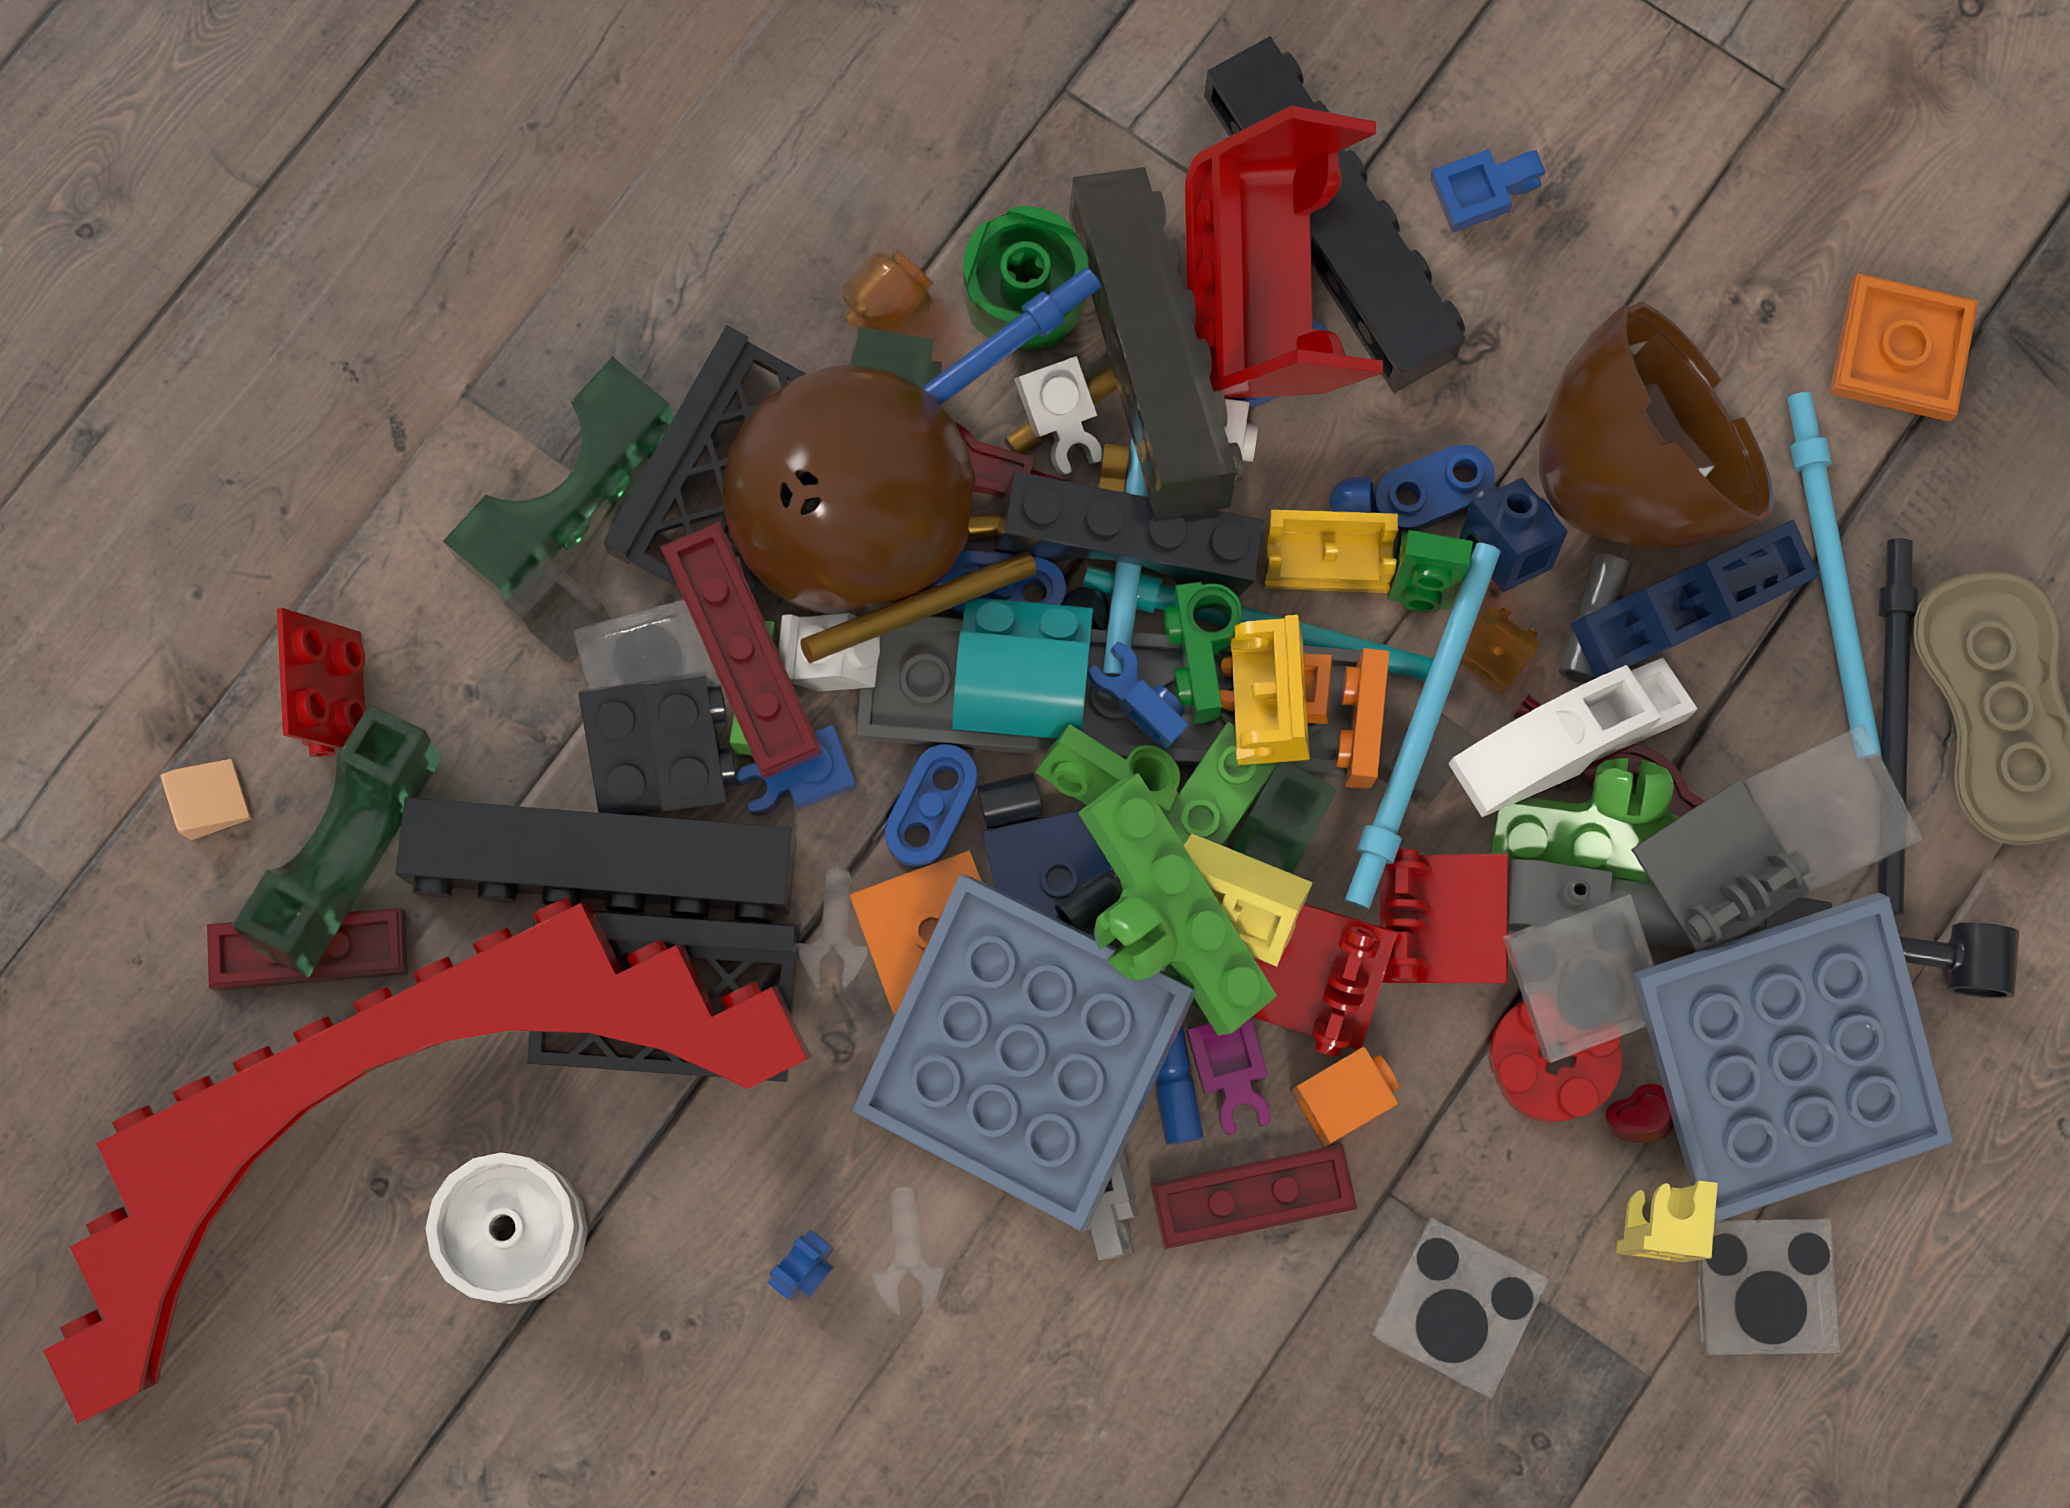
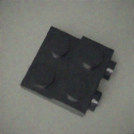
(657, 744)

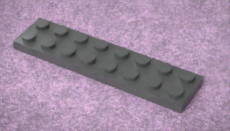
(917, 688)

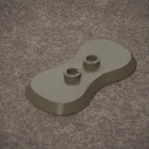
(1996, 658)

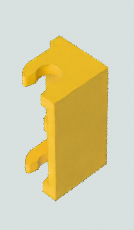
(1330, 551)
(1270, 691)

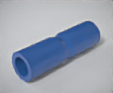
(1177, 1096)

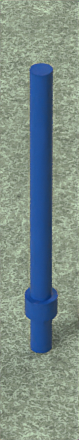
(1039, 316)

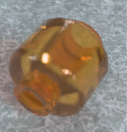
(887, 294)

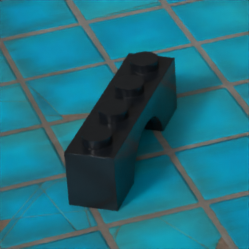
(1088, 522)

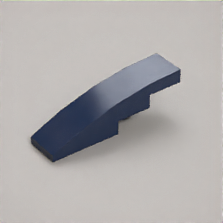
(1695, 599)

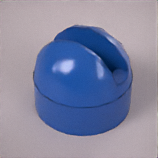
(1353, 495)

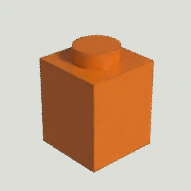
(1347, 1095)

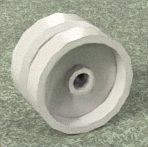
(473, 1210)

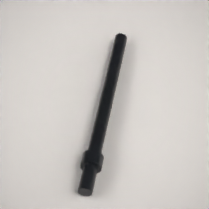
(1897, 605)

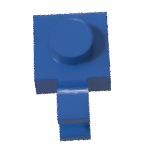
(1480, 190)
(1151, 710)

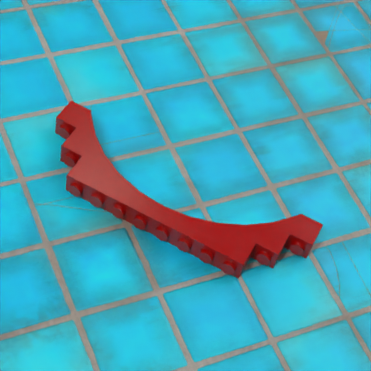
(192, 1156)

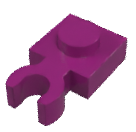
(1230, 1065)

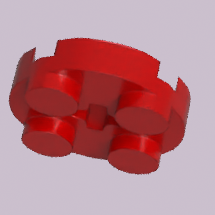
(1546, 1096)

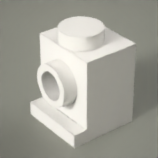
(841, 671)

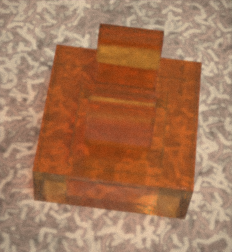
(1499, 649)

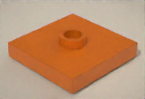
(1903, 347)
(902, 917)

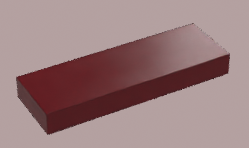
(363, 947)
(1253, 1196)

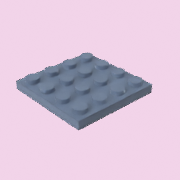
(1022, 1052)
(1794, 1056)

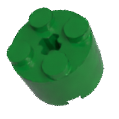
(1006, 250)

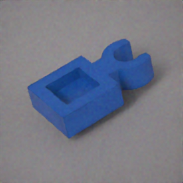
(808, 782)
(803, 1267)

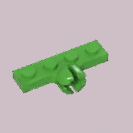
(1595, 831)
(1169, 910)

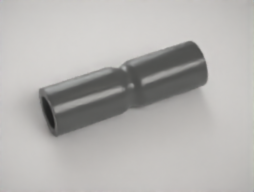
(1603, 587)

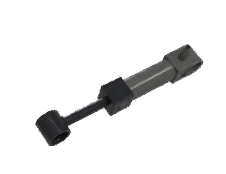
(1976, 958)

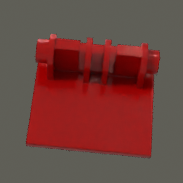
(319, 681)
(1446, 918)
(1328, 978)

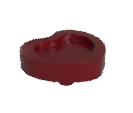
(1642, 1116)

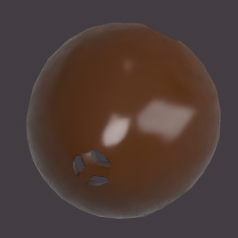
(1644, 443)
(888, 486)

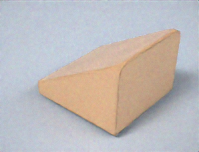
(205, 798)

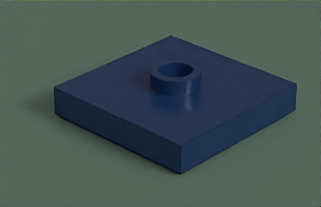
(1044, 860)

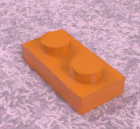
(1365, 691)

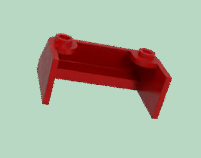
(1253, 254)

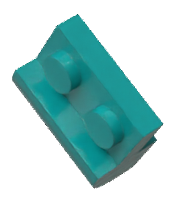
(1021, 668)

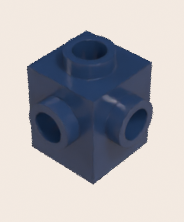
(1517, 525)

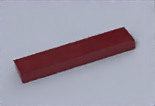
(741, 650)

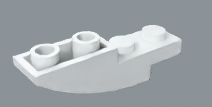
(1570, 734)

